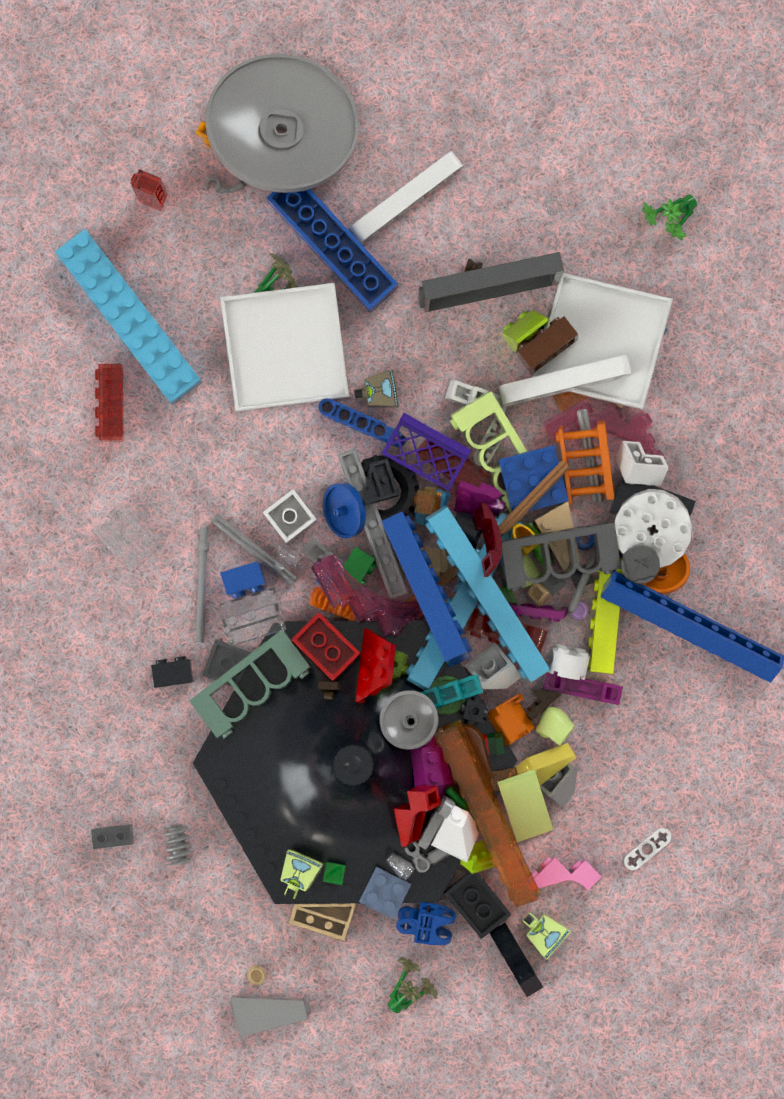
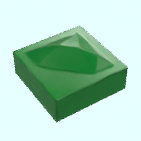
(334, 873)

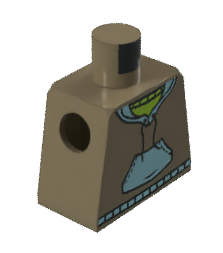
(379, 390)

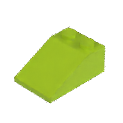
(524, 329)

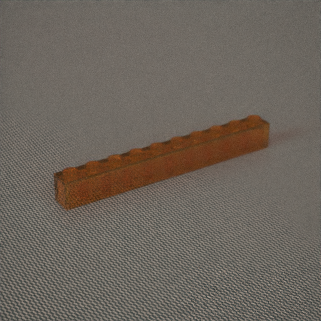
(487, 813)

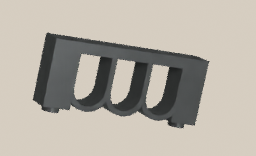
(605, 546)

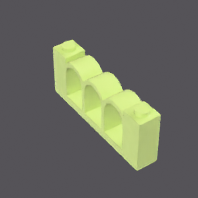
(473, 413)

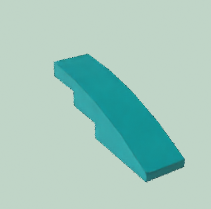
(454, 691)

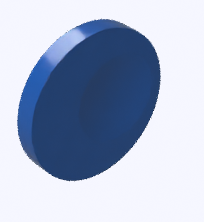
(344, 510)

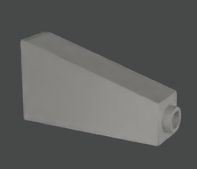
(260, 1014)

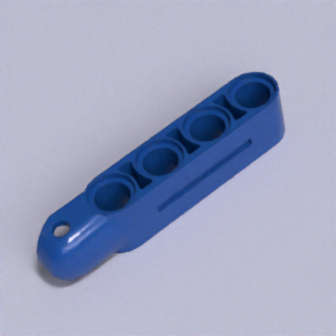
(354, 417)

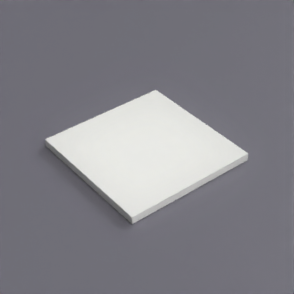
(609, 325)
(284, 346)

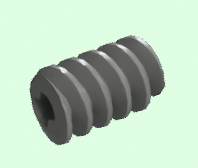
(177, 844)

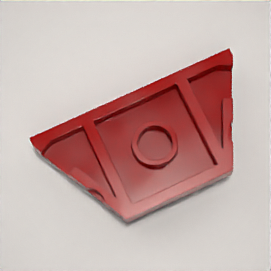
(375, 665)

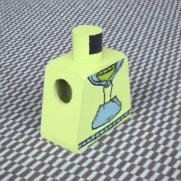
(299, 872)
(545, 933)

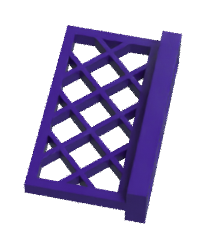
(433, 436)

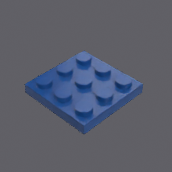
(525, 471)

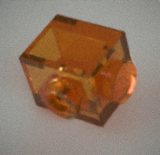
(427, 500)

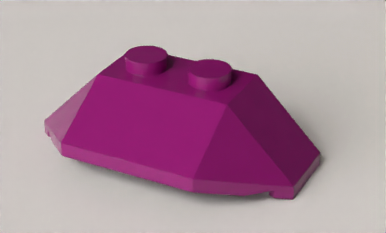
(430, 767)

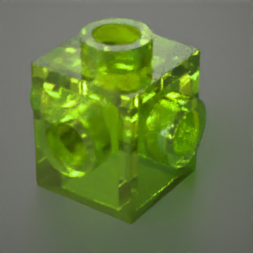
(402, 668)

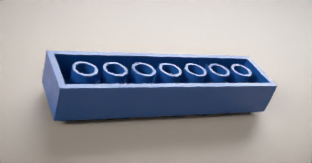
(335, 246)
(425, 587)

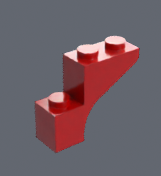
(411, 815)

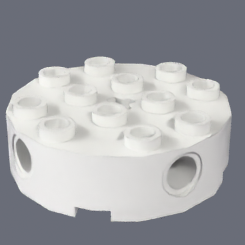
(658, 509)

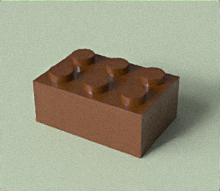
(547, 344)

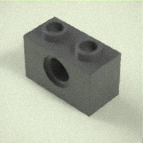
(112, 836)

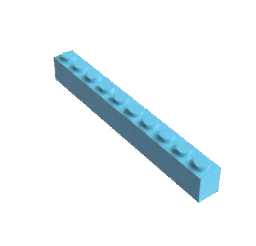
(487, 593)
(430, 657)

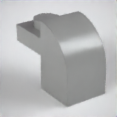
(316, 551)

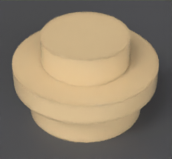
(256, 975)

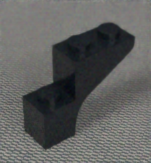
(516, 959)

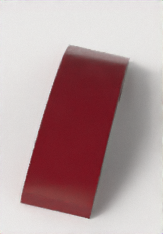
(486, 521)

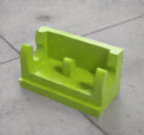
(479, 859)

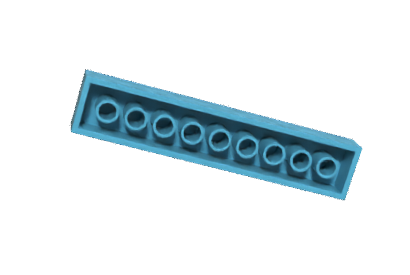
(128, 317)

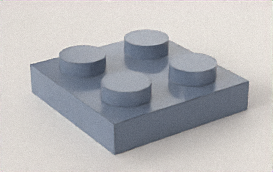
(385, 892)

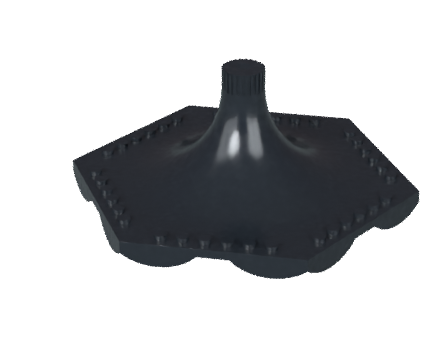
(324, 774)

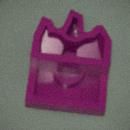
(470, 497)

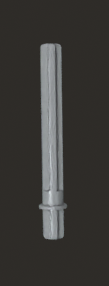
(255, 550)

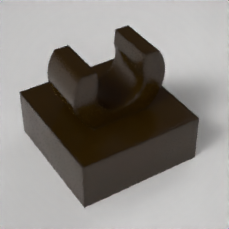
(329, 688)

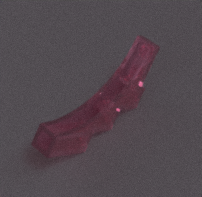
(631, 429)
(344, 590)

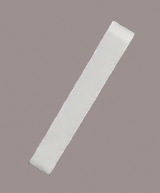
(405, 197)
(565, 380)

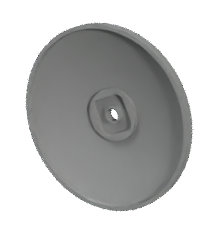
(286, 94)

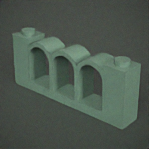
(210, 710)

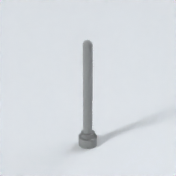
(581, 585)

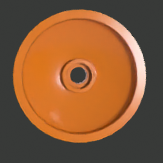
(674, 576)

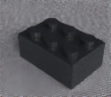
(477, 903)

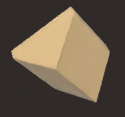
(539, 594)

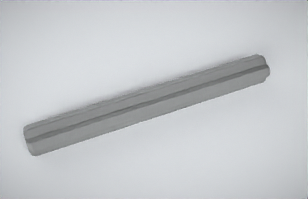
(594, 480)

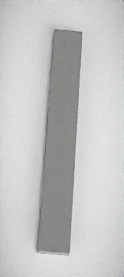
(374, 528)

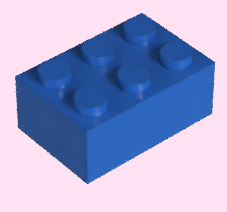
(243, 580)

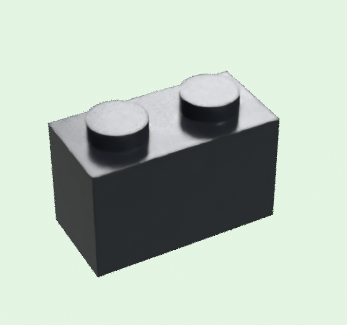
(172, 673)

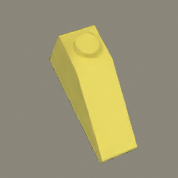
(547, 762)

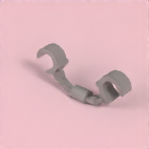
(236, 187)

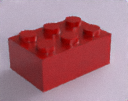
(326, 646)

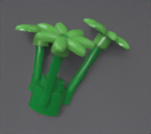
(673, 209)

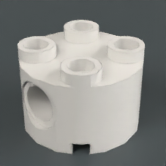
(568, 662)

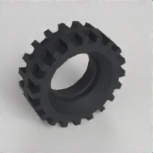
(408, 484)

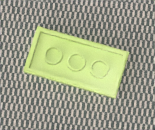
(525, 805)

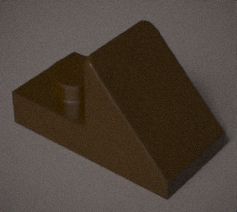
(545, 699)

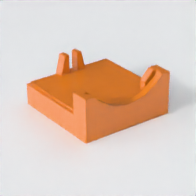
(510, 719)

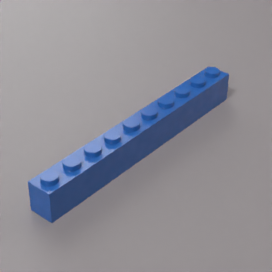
(692, 626)

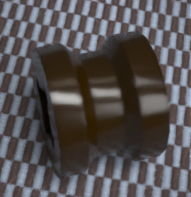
(471, 265)

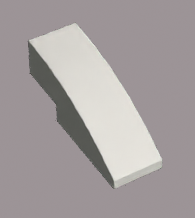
(464, 393)

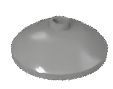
(399, 711)

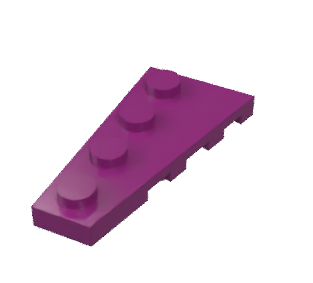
(536, 613)

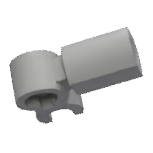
(422, 862)

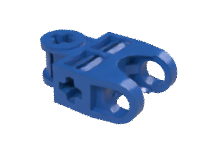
(433, 927)

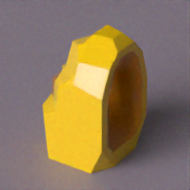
(521, 530)

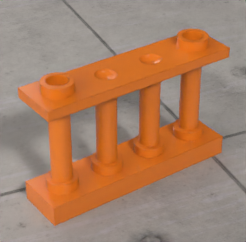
(601, 451)

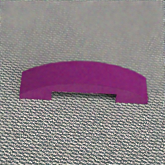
(584, 688)

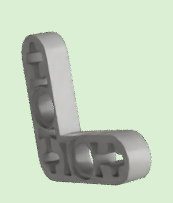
(440, 812)

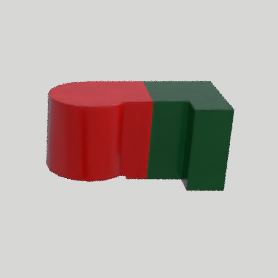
(494, 743)

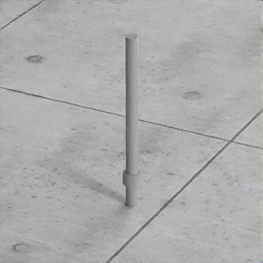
(203, 547)

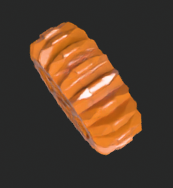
(319, 600)

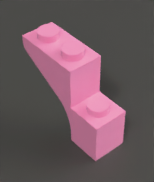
(555, 872)

